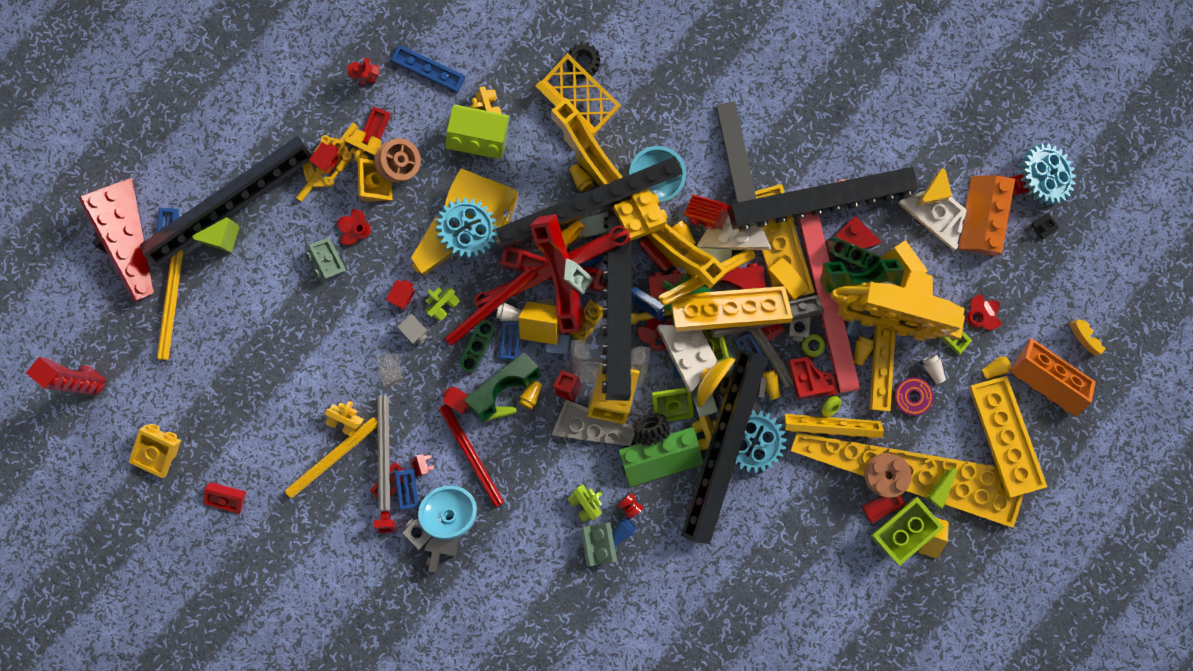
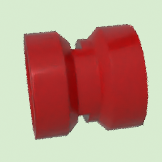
(634, 509)

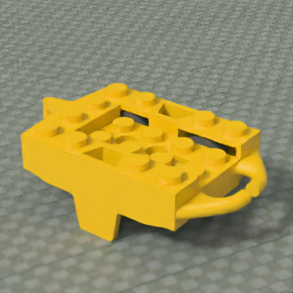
(904, 310)

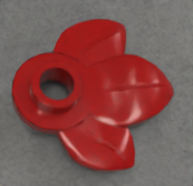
(351, 225)
(986, 313)
(650, 333)

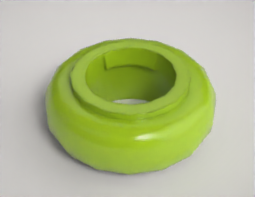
(819, 351)
(831, 406)

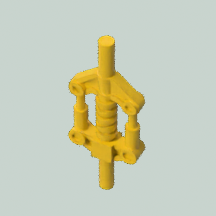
(315, 178)

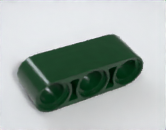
(845, 253)
(477, 337)

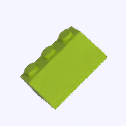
(477, 132)
(906, 531)

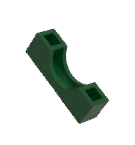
(835, 274)
(519, 372)

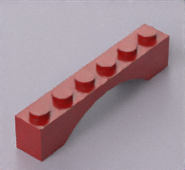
(550, 241)
(520, 260)
(741, 278)
(57, 377)

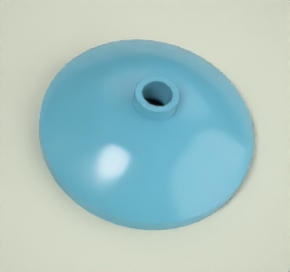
(652, 156)
(445, 503)

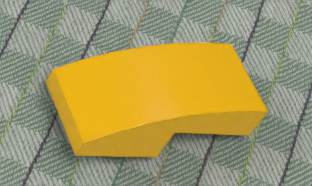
(786, 276)
(593, 314)
(1083, 332)

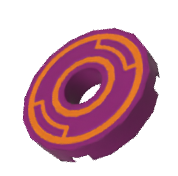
(924, 392)

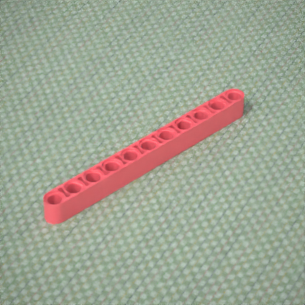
(834, 325)

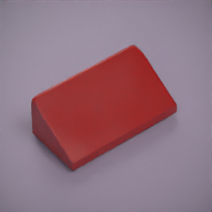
(655, 255)
(224, 497)

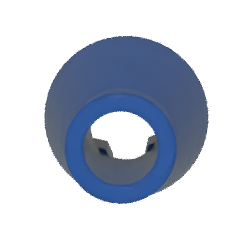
(623, 531)

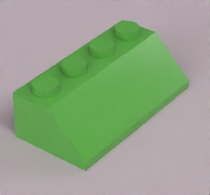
(665, 458)

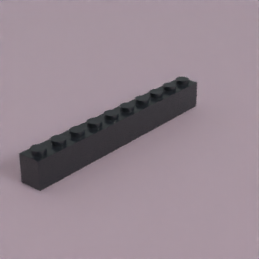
(822, 198)
(226, 201)
(593, 201)
(618, 316)
(724, 446)

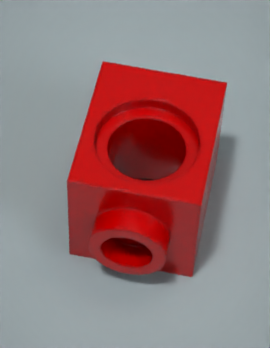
(326, 157)
(401, 294)
(567, 386)
(455, 399)

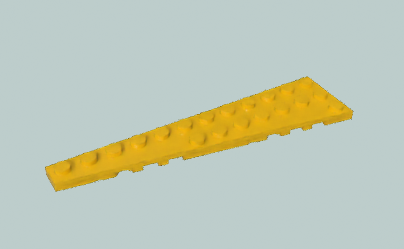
(974, 489)

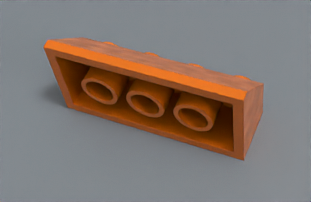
(986, 214)
(1054, 378)

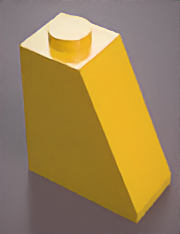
(430, 252)

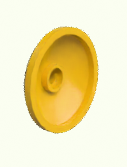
(711, 379)

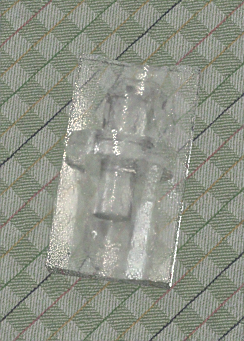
(390, 369)

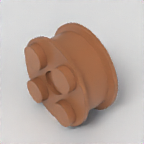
(397, 160)
(898, 479)

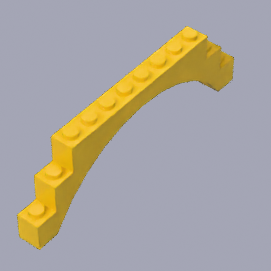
(599, 167)

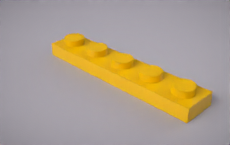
(882, 369)
(833, 426)

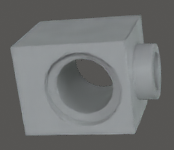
(413, 330)
(798, 337)
(418, 542)

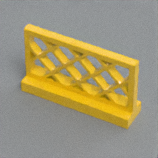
(556, 97)

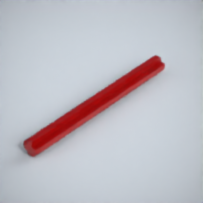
(490, 306)
(471, 455)

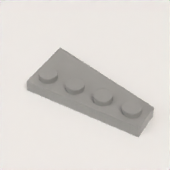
(575, 424)

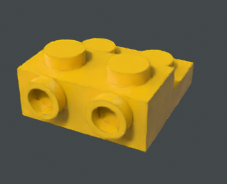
(641, 214)
(154, 450)

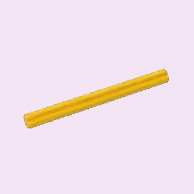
(696, 282)
(169, 306)
(332, 457)

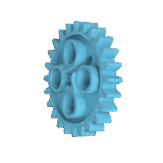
(1047, 174)
(456, 214)
(771, 448)

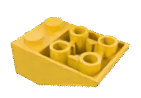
(610, 410)

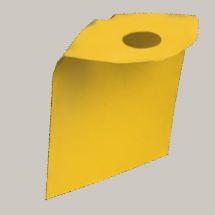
(490, 193)

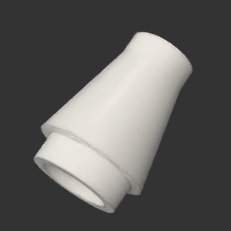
(508, 313)
(934, 368)

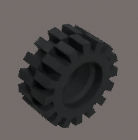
(586, 50)
(651, 429)

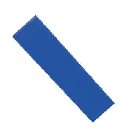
(428, 68)

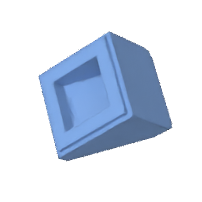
(852, 329)
(562, 347)

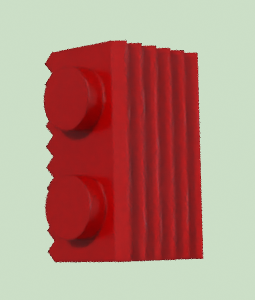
(706, 212)

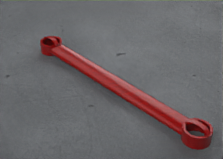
(578, 256)

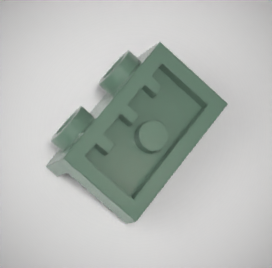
(324, 260)
(598, 544)

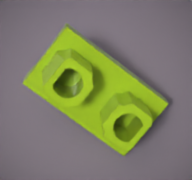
(435, 308)
(588, 500)

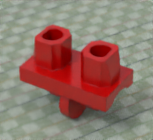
(364, 71)

